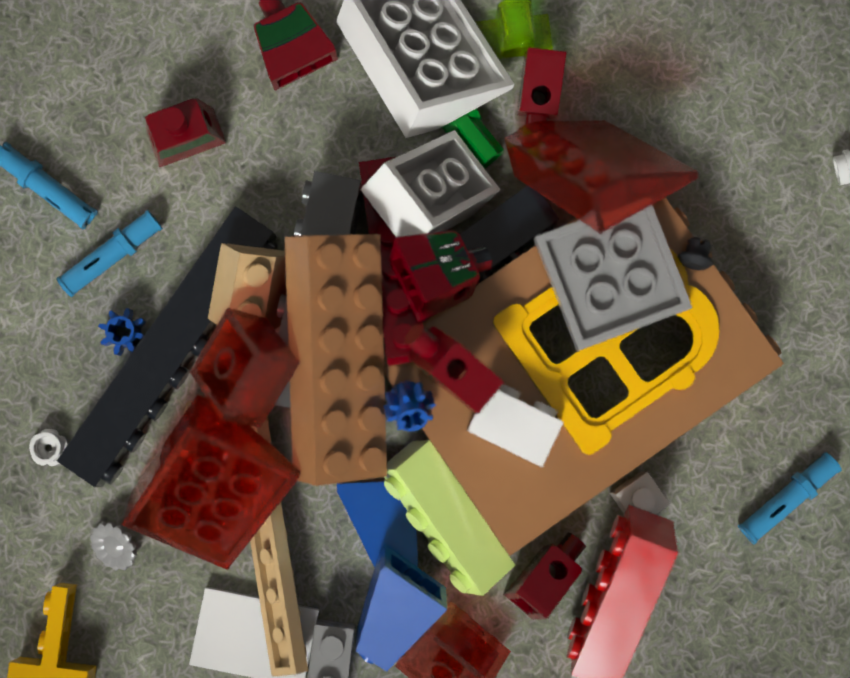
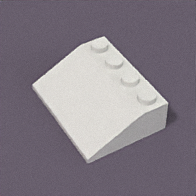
(423, 59)

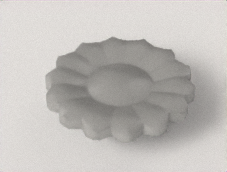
(113, 546)

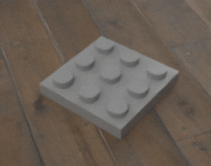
(612, 278)

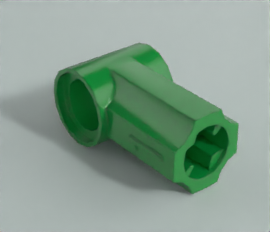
(476, 137)

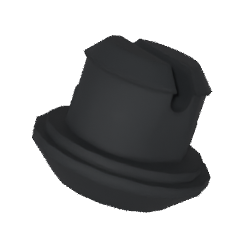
(696, 254)

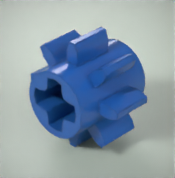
(121, 322)
(409, 406)

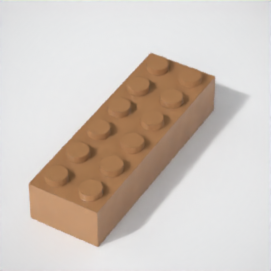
(339, 345)

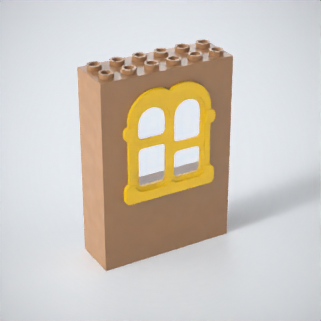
(589, 452)

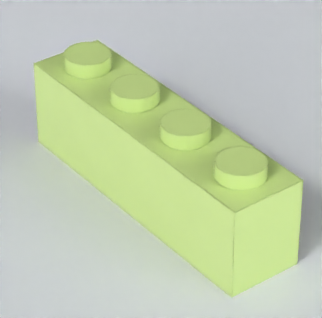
(447, 518)

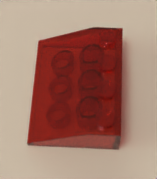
(594, 169)
(209, 487)

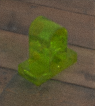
(516, 29)

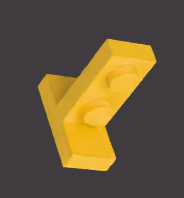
(53, 641)

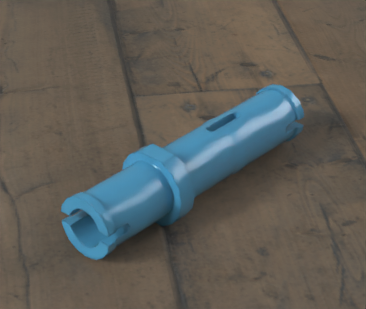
(31, 175)
(109, 253)
(802, 486)

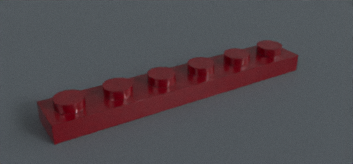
(396, 309)

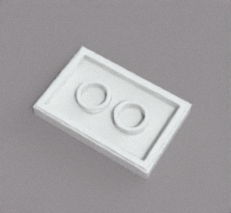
(233, 635)

